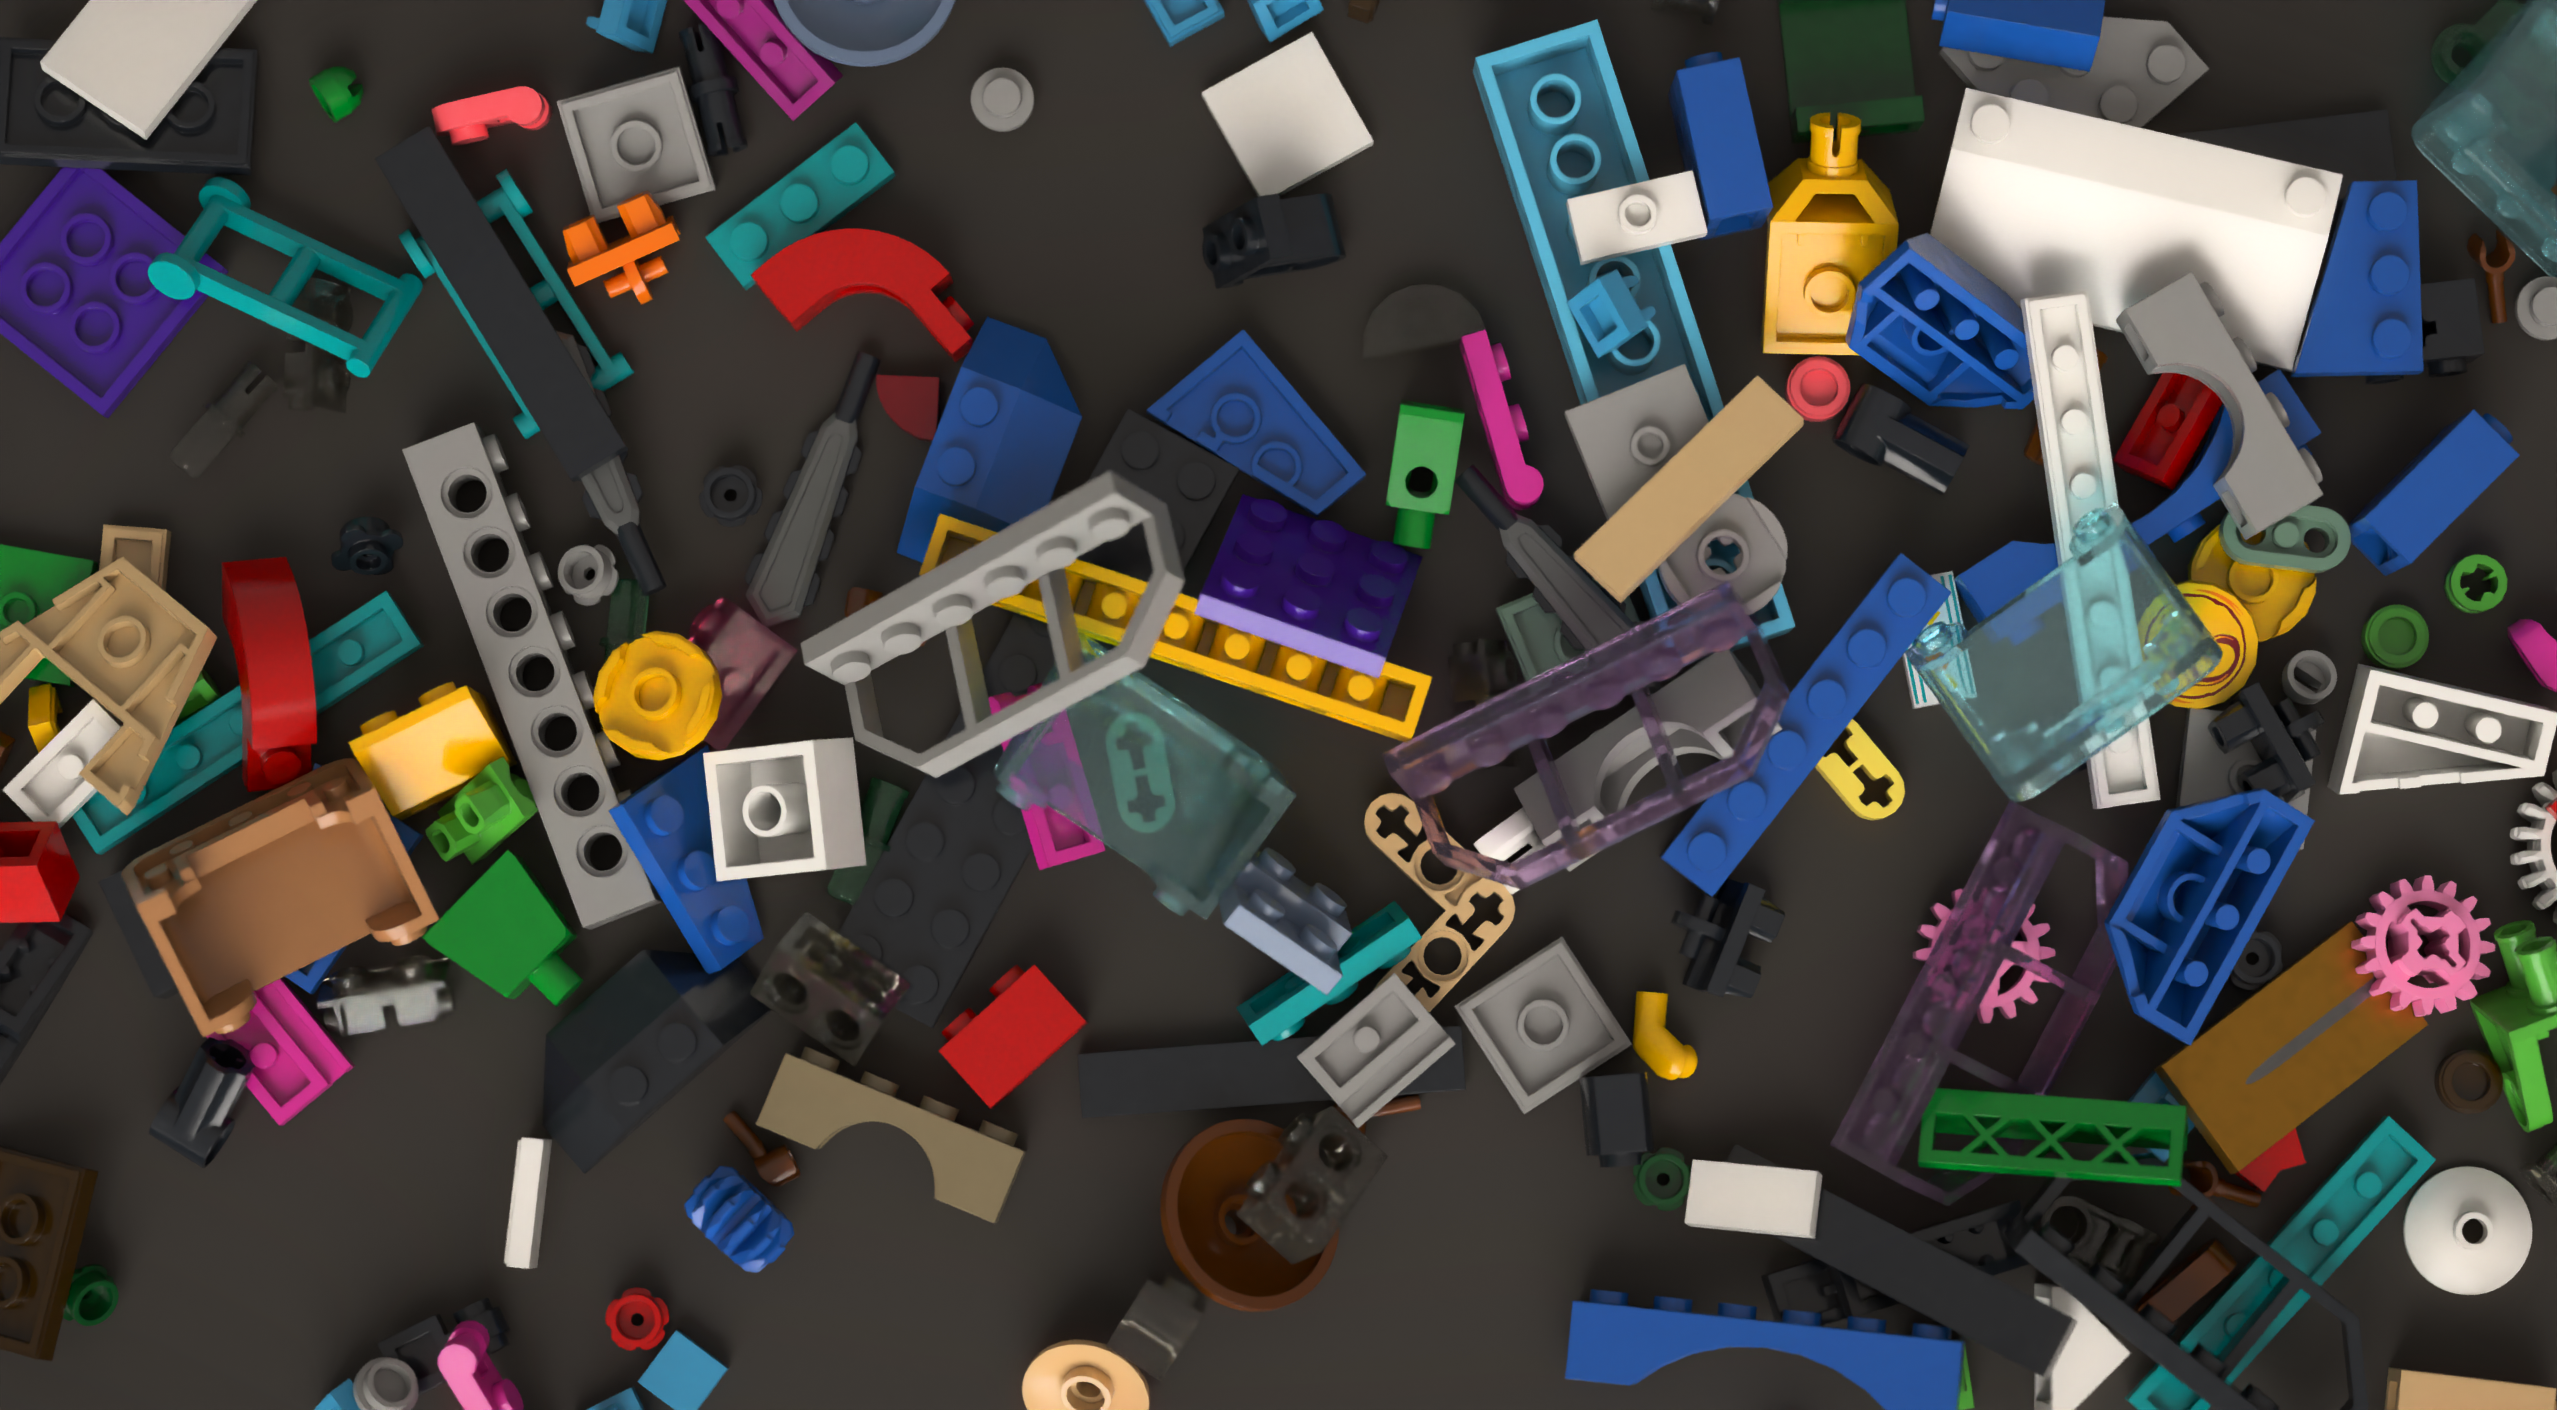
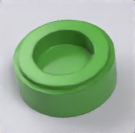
(2395, 637)

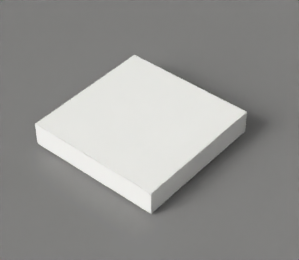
(1287, 117)

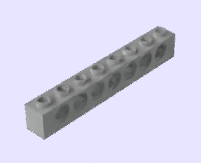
(438, 471)

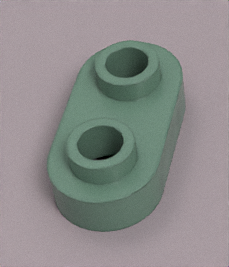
(2284, 545)

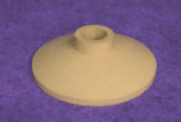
(1061, 1373)

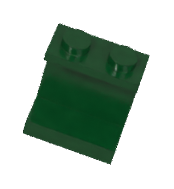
(1850, 62)

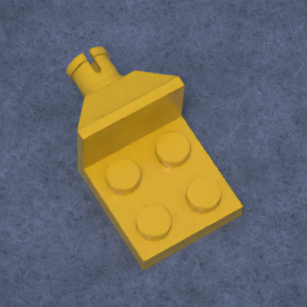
(1823, 238)

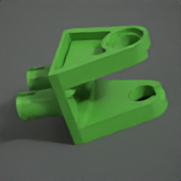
(2520, 1016)

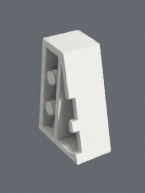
(2430, 733)

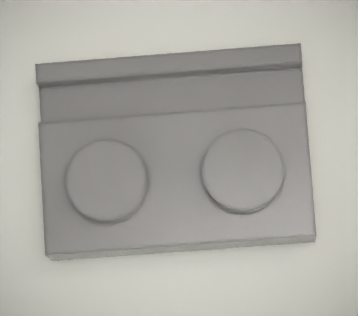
(1376, 1050)

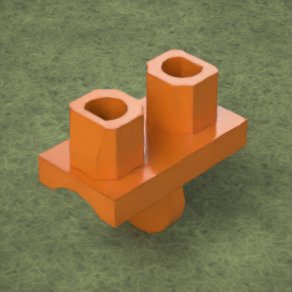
(594, 257)

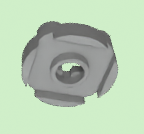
(1758, 564)

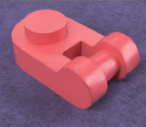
(470, 117)

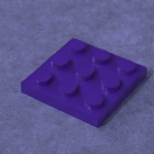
(82, 289)
(1309, 585)

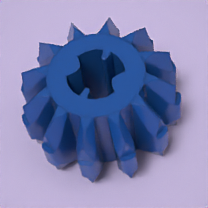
(739, 1219)

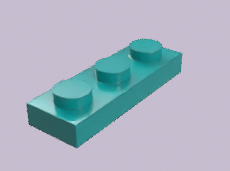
(802, 203)
(1374, 943)

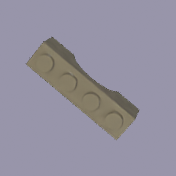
(968, 1165)

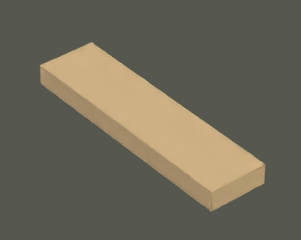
(1688, 489)

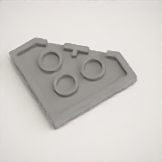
(2131, 80)

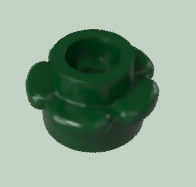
(1650, 1191)
(91, 1296)

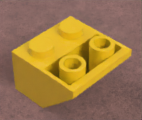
(430, 750)

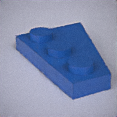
(2370, 289)
(1259, 423)
(673, 842)

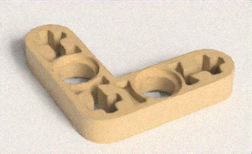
(1451, 897)

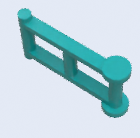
(511, 202)
(229, 206)

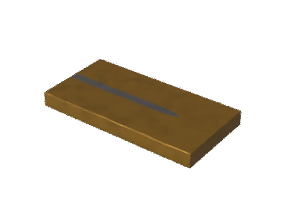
(2286, 1051)

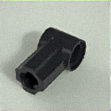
(1885, 432)
(198, 1112)

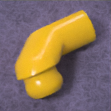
(1655, 1043)

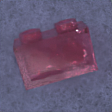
(746, 659)

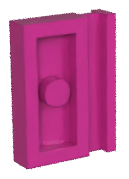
(290, 1052)

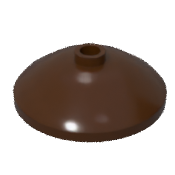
(1204, 1187)

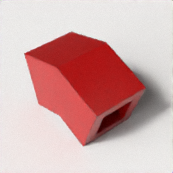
(2280, 1156)

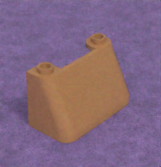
(276, 890)

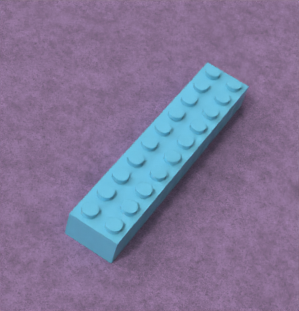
(1568, 137)

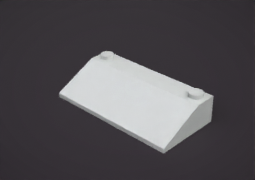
(2123, 210)

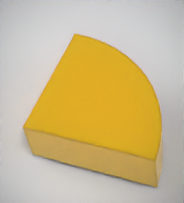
(42, 714)

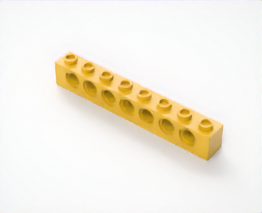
(1107, 600)

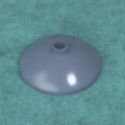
(864, 30)

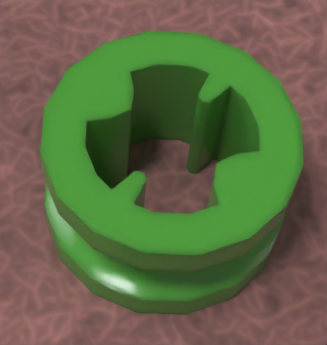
(2467, 566)

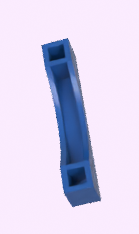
(2022, 564)
(1811, 721)
(1629, 1343)

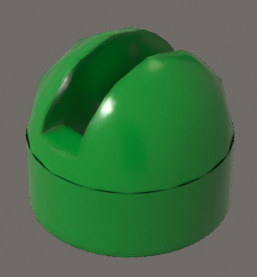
(334, 92)

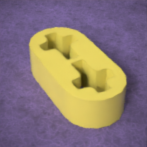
(1875, 766)

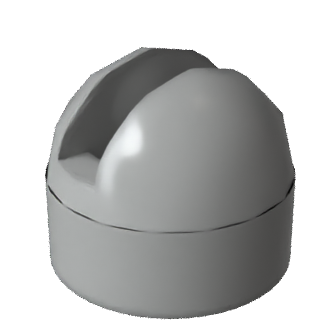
(2314, 670)

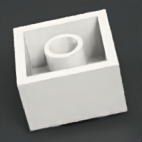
(784, 808)

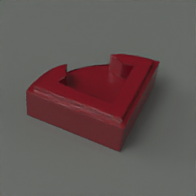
(911, 403)

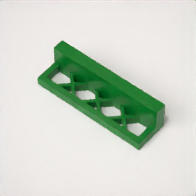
(2054, 1121)

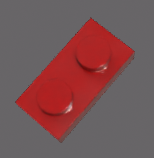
(2168, 429)

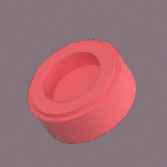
(1817, 388)

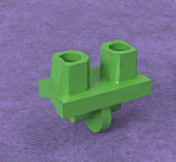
(482, 814)

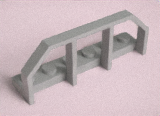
(983, 575)

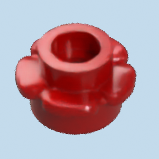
(620, 1315)

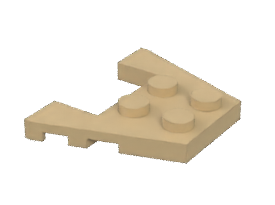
(127, 651)

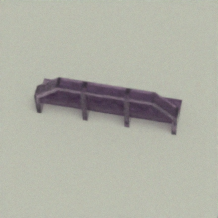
(1572, 691)
(1955, 984)

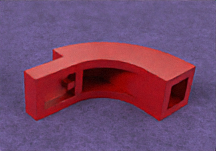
(855, 261)
(274, 670)

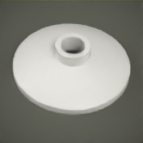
(2436, 1222)

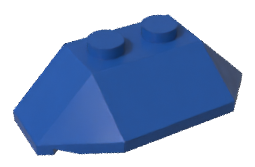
(1941, 329)
(996, 440)
(2199, 902)

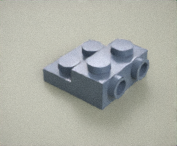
(1288, 918)

